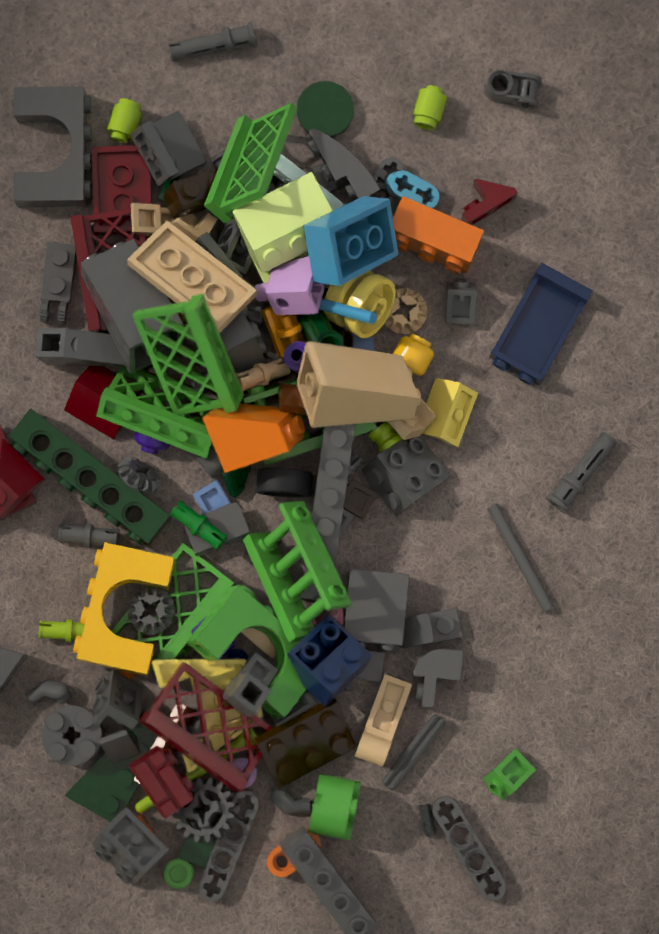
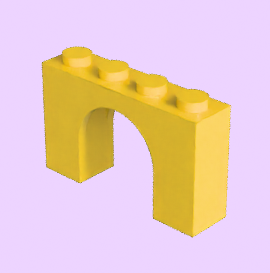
(117, 567)

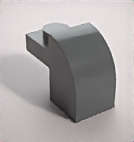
(436, 665)
(250, 686)

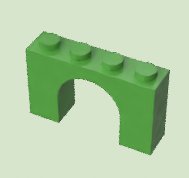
(229, 617)

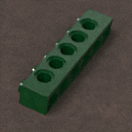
(34, 427)

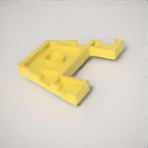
(220, 674)

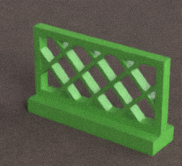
(249, 161)
(212, 356)
(153, 420)
(178, 646)

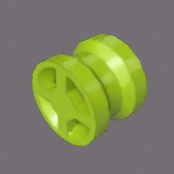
(384, 436)

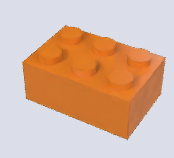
(436, 236)

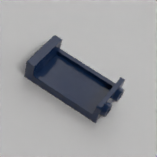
(540, 325)

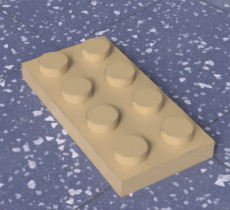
(186, 269)

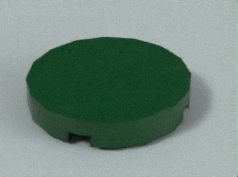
(325, 108)

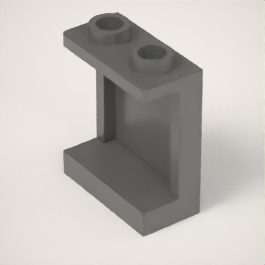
(377, 608)

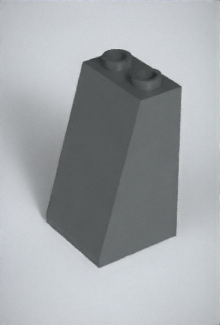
(120, 292)

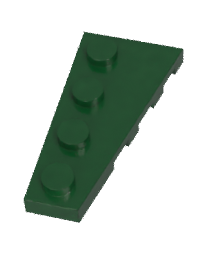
(111, 785)

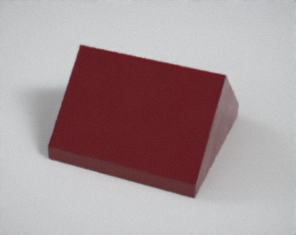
(86, 396)

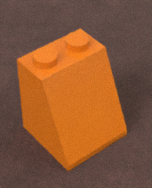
(252, 434)

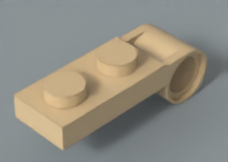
(383, 720)

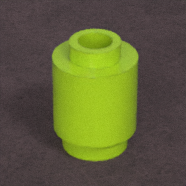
(429, 107)
(124, 120)

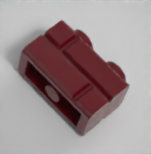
(161, 780)

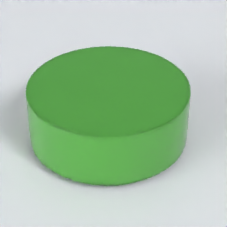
(178, 873)

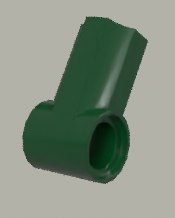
(320, 330)

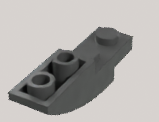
(342, 166)

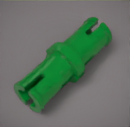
(198, 525)

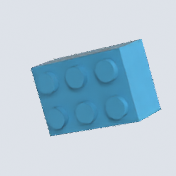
(351, 240)

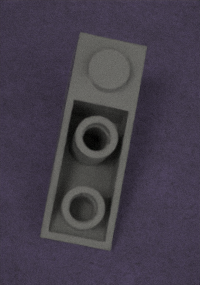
(76, 348)

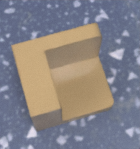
(193, 226)

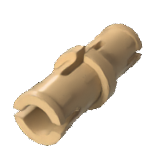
(262, 374)

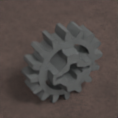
(208, 822)

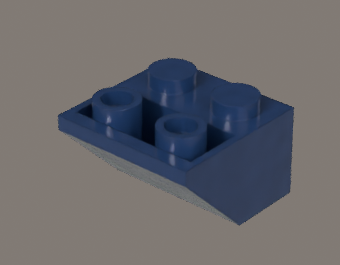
(328, 660)

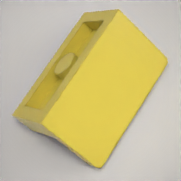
(452, 405)

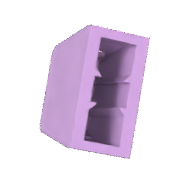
(292, 289)

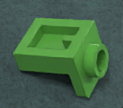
(509, 774)

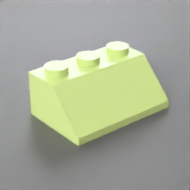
(275, 223)

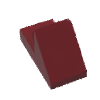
(493, 197)

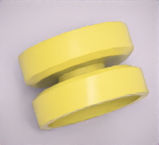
(365, 292)

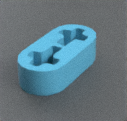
(414, 184)

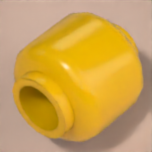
(415, 352)

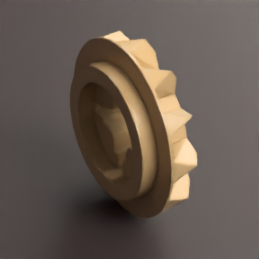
(418, 314)

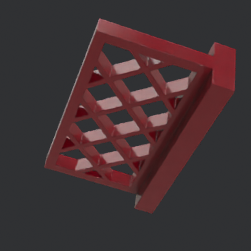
(85, 247)
(192, 747)

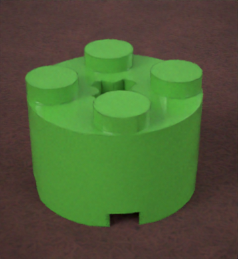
(334, 807)

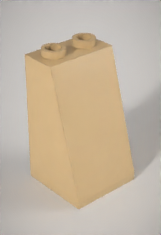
(355, 386)

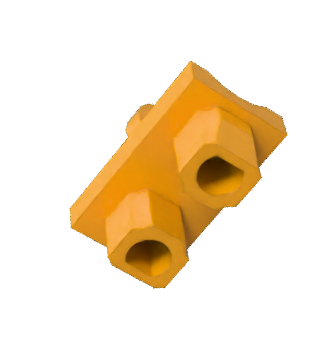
(282, 329)

